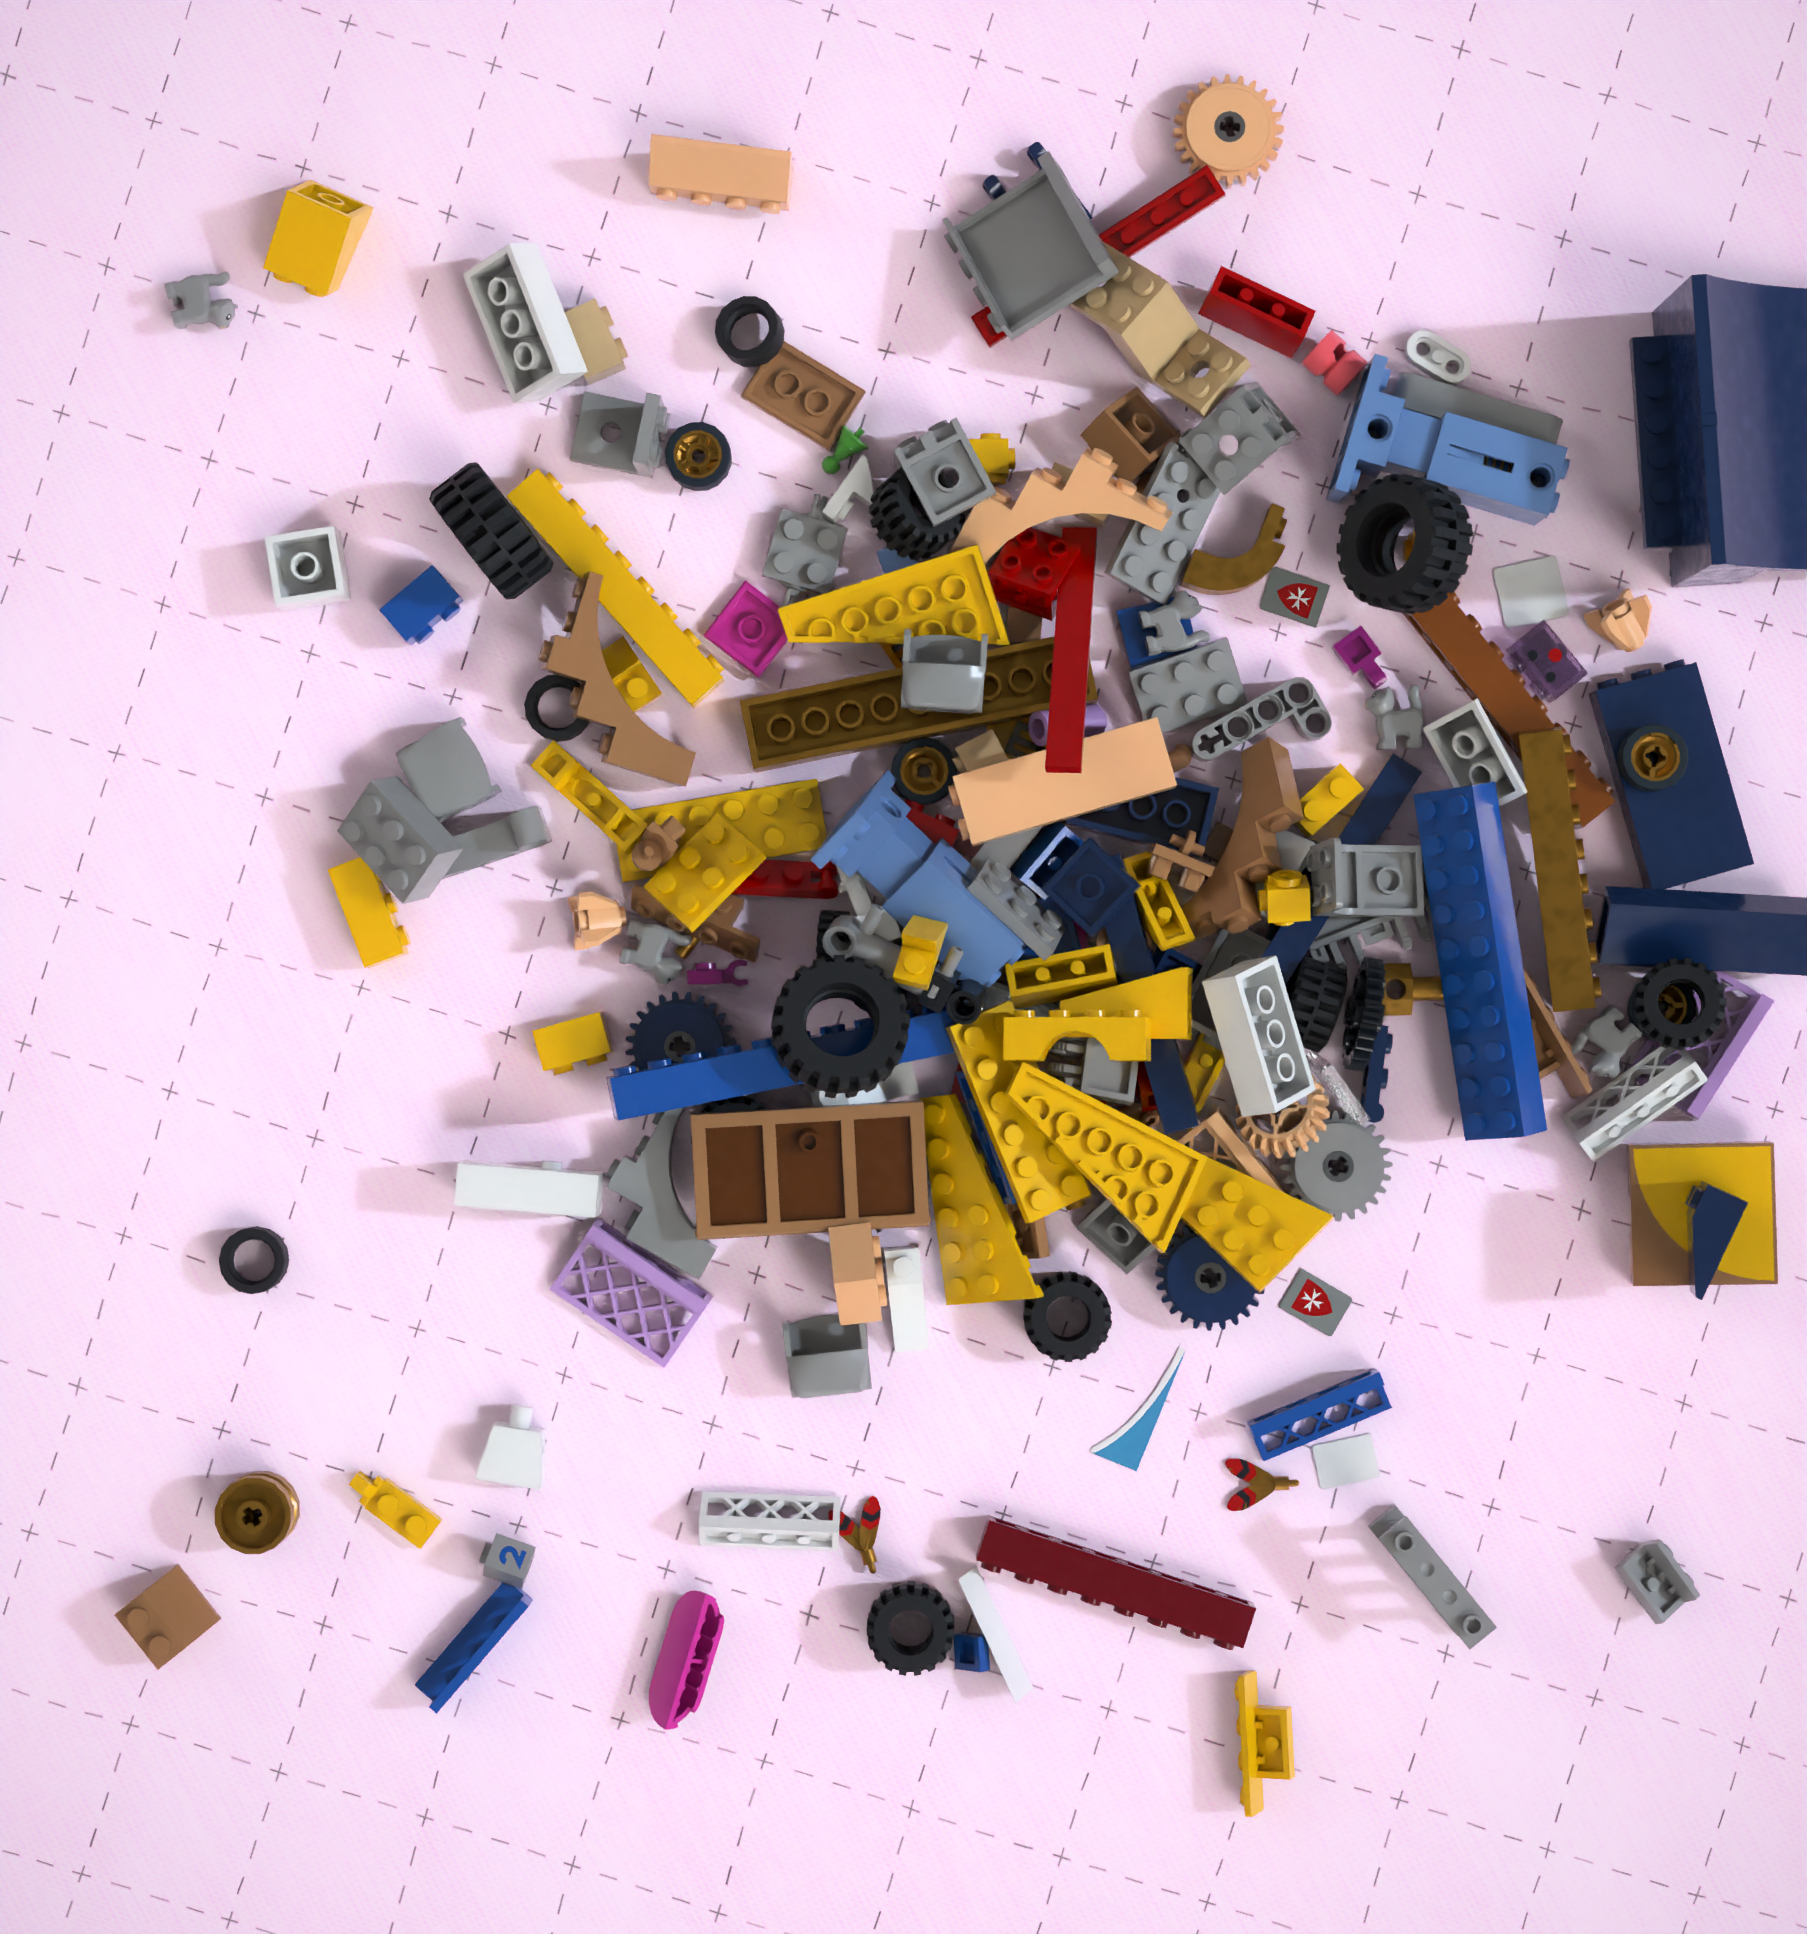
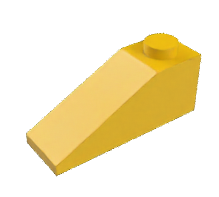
(1158, 905)

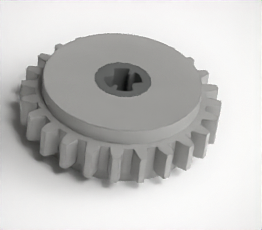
(1346, 1189)

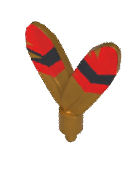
(1261, 1484)
(865, 1537)

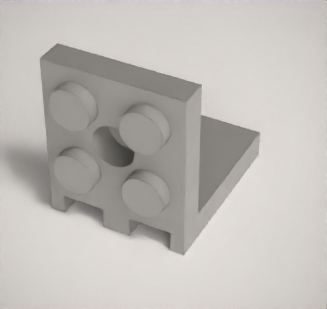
(1254, 423)
(639, 443)
(936, 451)

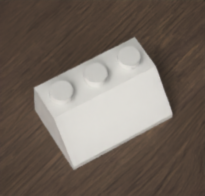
(1474, 752)

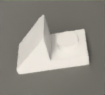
(857, 485)

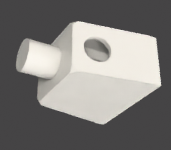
(515, 1452)

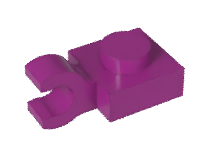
(1358, 653)
(707, 974)

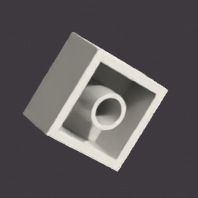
(307, 568)

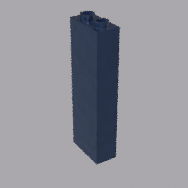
(1708, 927)

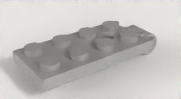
(1154, 559)

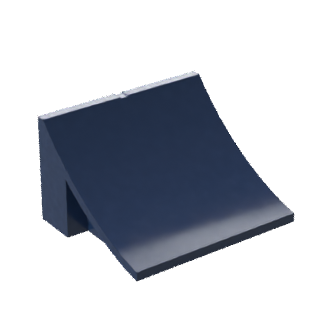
(1723, 430)

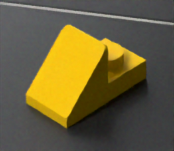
(630, 675)
(920, 951)

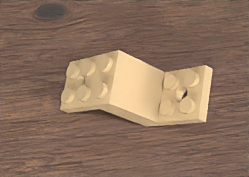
(1161, 336)

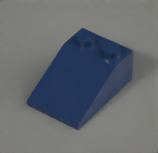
(1710, 1226)

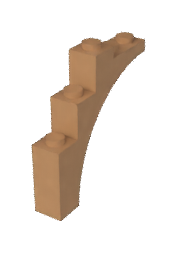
(597, 700)
(1266, 807)

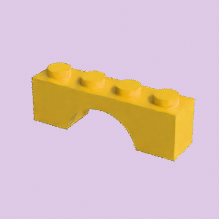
(1033, 1037)

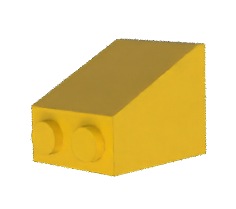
(316, 237)

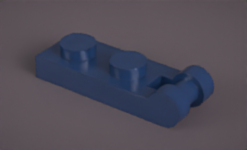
(1375, 1076)

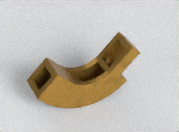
(1230, 575)

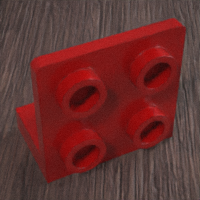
(1031, 571)

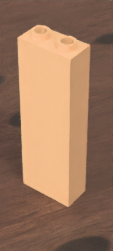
(1022, 796)

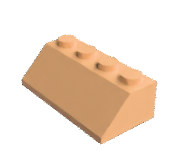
(720, 173)

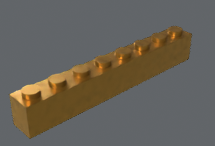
(1557, 869)

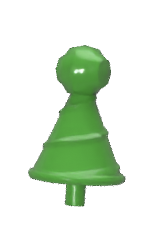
(848, 445)

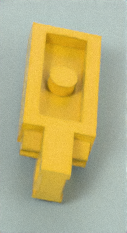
(396, 1508)

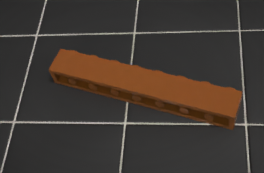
(1501, 693)

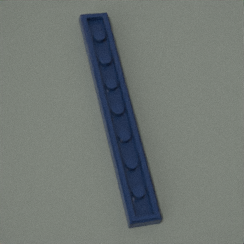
(1362, 829)
(1166, 1065)

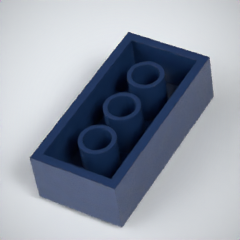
(1156, 816)

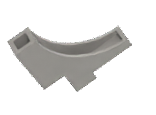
(648, 1182)

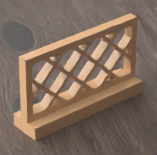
(1234, 1146)

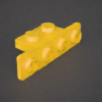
(1264, 1742)

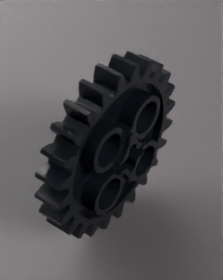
(1363, 1014)

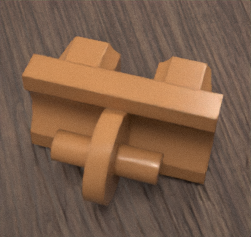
(657, 844)
(1164, 857)

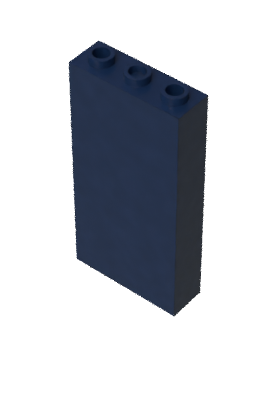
(1696, 822)

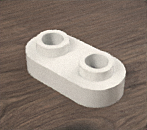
(1439, 354)

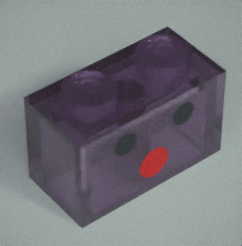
(1545, 662)

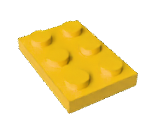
(704, 872)

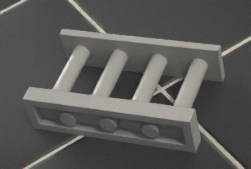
(1432, 1576)

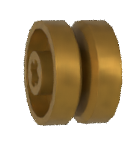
(242, 1527)

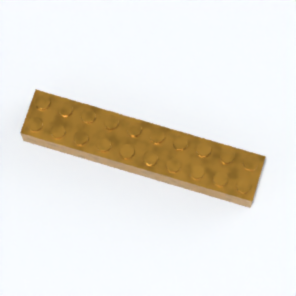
(868, 713)

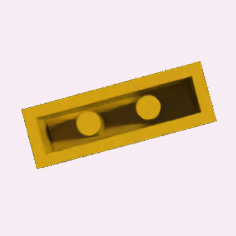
(369, 913)
(1061, 976)

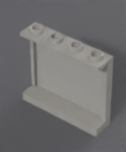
(1031, 251)

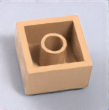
(857, 1273)

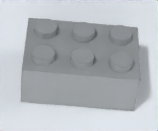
(399, 839)

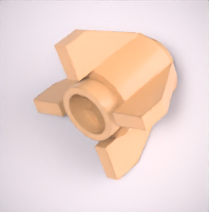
(1622, 621)
(595, 919)

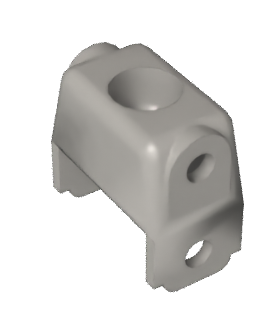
(943, 673)
(447, 771)
(826, 1357)

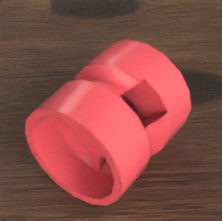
(1334, 363)

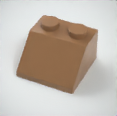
(1132, 434)
(168, 1616)

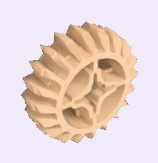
(1283, 1139)

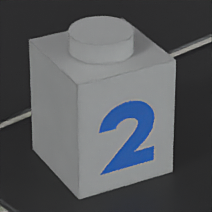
(507, 1560)

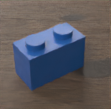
(422, 606)
(1046, 856)

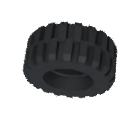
(491, 531)
(1437, 552)
(847, 981)

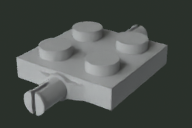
(804, 551)

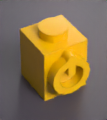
(994, 456)
(1285, 898)

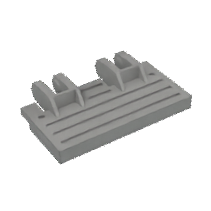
(1372, 931)
(1096, 1072)

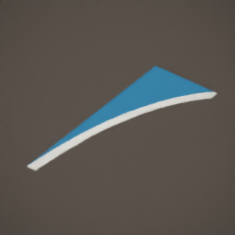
(1130, 1442)

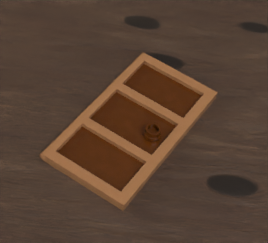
(809, 1169)

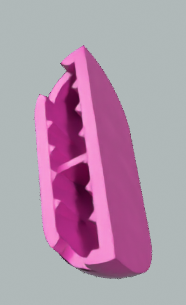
(685, 1658)

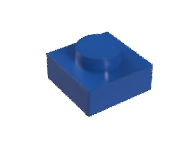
(971, 1652)

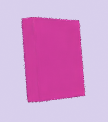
(749, 629)

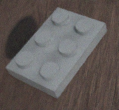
(1188, 685)
(1017, 908)

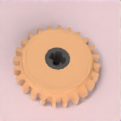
(1248, 118)

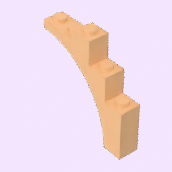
(1047, 497)

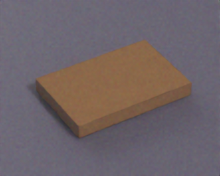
(804, 395)

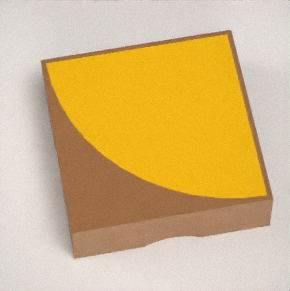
(1658, 1187)

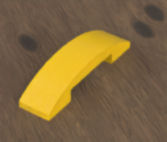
(590, 796)

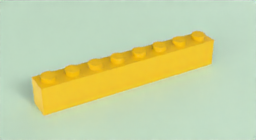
(620, 593)

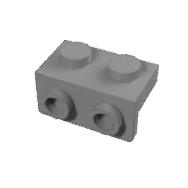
(1657, 1580)

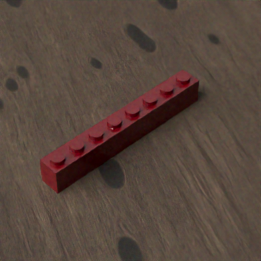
(1115, 1582)

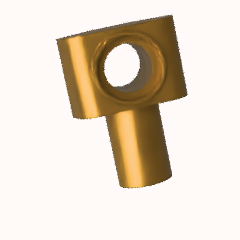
(1412, 989)

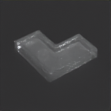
(1334, 1083)

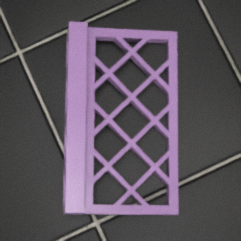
(1729, 1047)
(648, 1268)

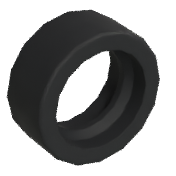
(735, 311)
(532, 713)
(227, 1265)

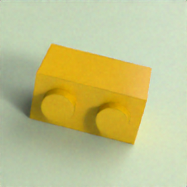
(1327, 799)
(573, 1042)

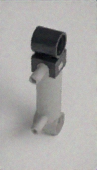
(885, 954)

